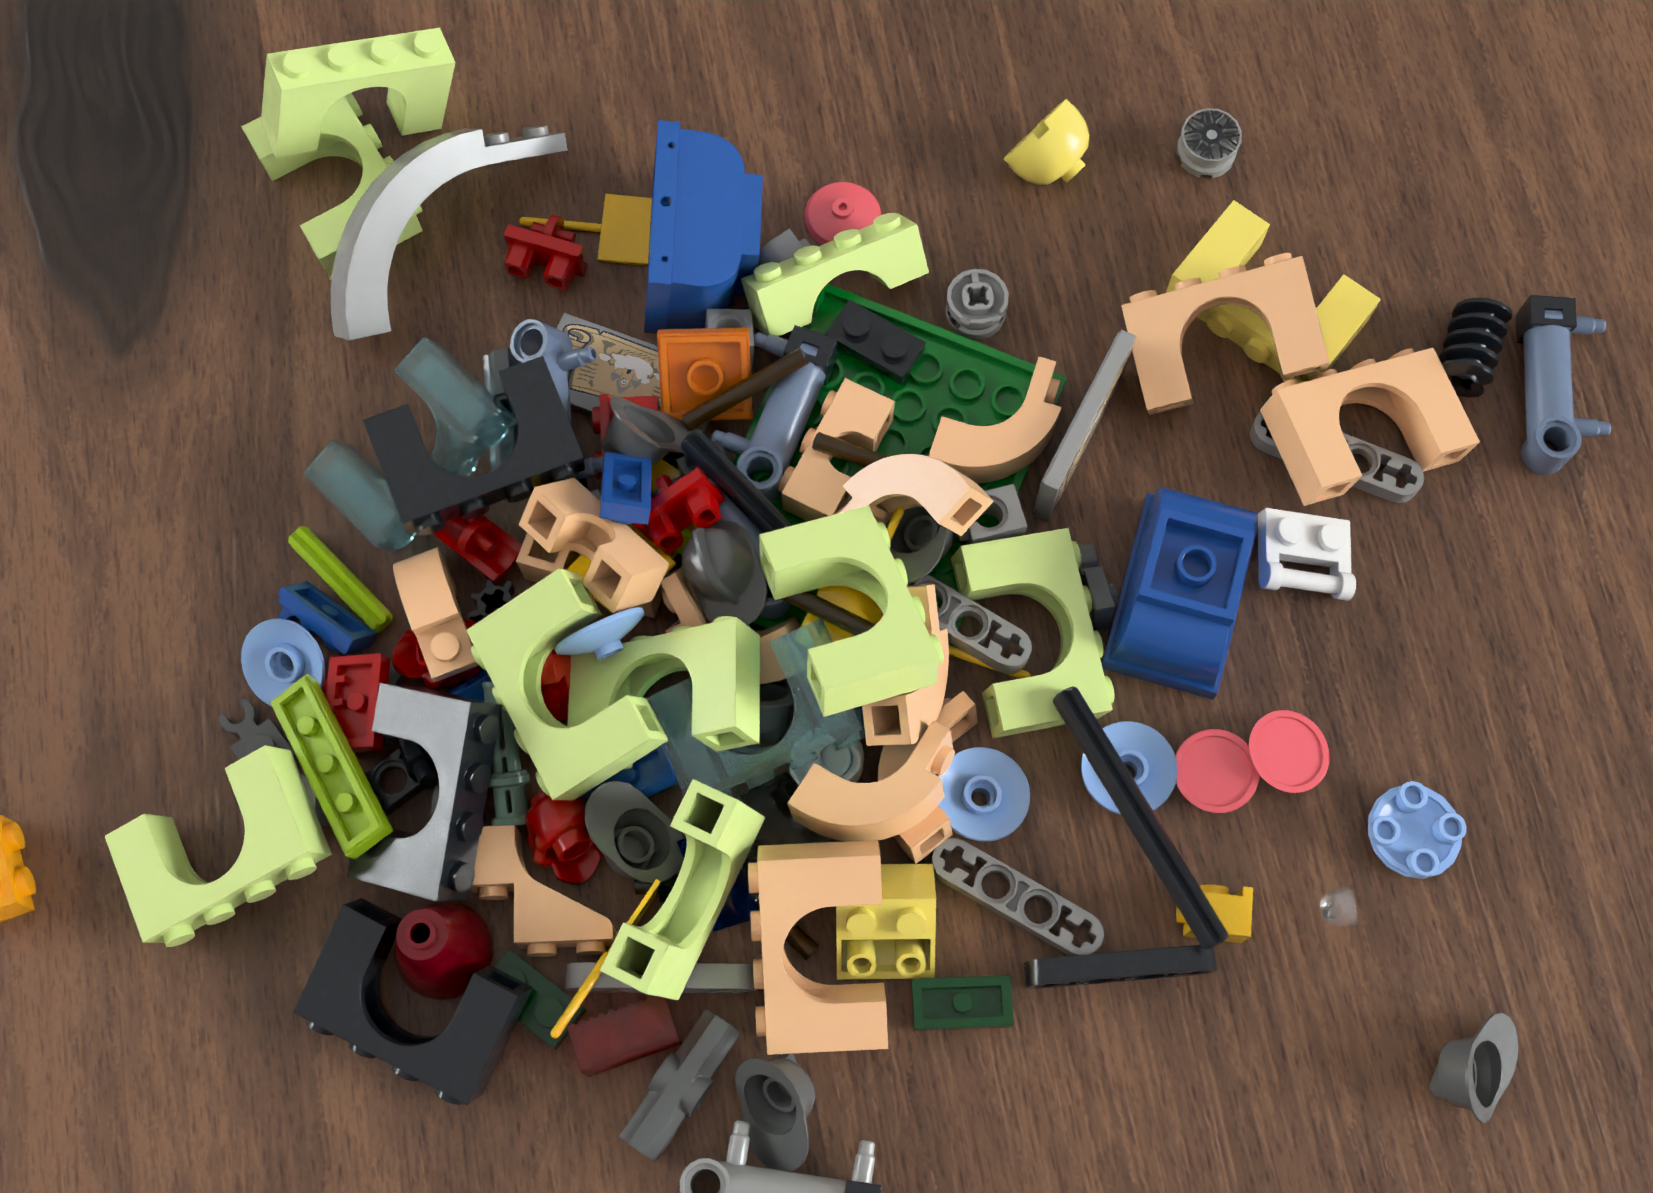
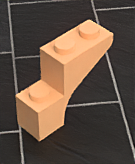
(541, 915)

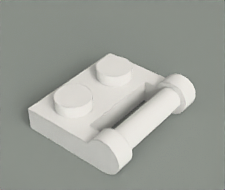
(1306, 541)

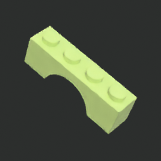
(787, 290)

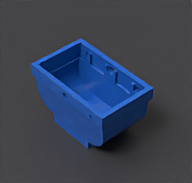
(700, 228)
(1181, 592)

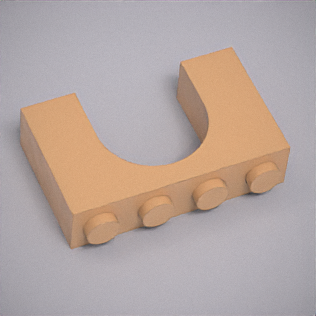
(1275, 292)
(1405, 387)
(797, 1011)

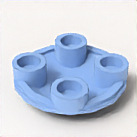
(1415, 831)

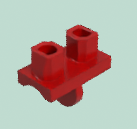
(545, 246)
(678, 506)
(481, 545)

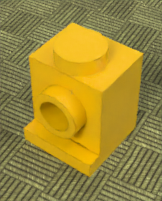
(1232, 910)

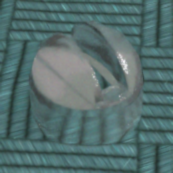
(1339, 907)

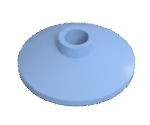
(601, 636)
(267, 658)
(1148, 756)
(1002, 784)

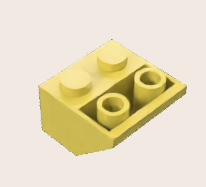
(892, 936)

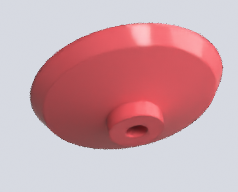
(839, 208)
(1289, 751)
(1216, 771)

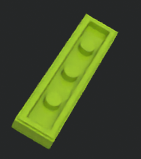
(331, 767)

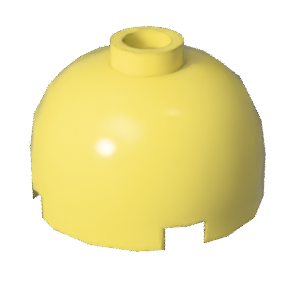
(1052, 147)

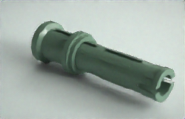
(513, 779)

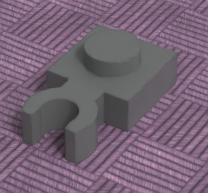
(1103, 594)
(254, 735)

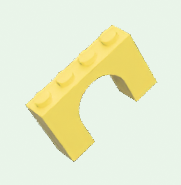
(1231, 244)

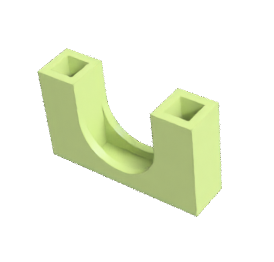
(310, 80)
(342, 137)
(856, 554)
(1048, 571)
(513, 651)
(723, 672)
(278, 845)
(665, 950)

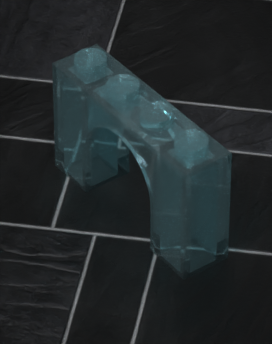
(466, 426)
(755, 765)

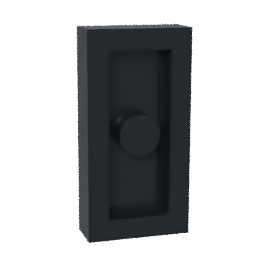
(876, 342)

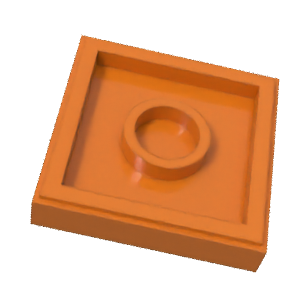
(700, 366)

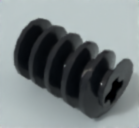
(1473, 344)

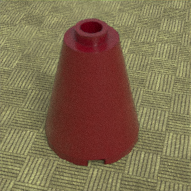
(442, 949)

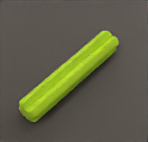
(340, 579)

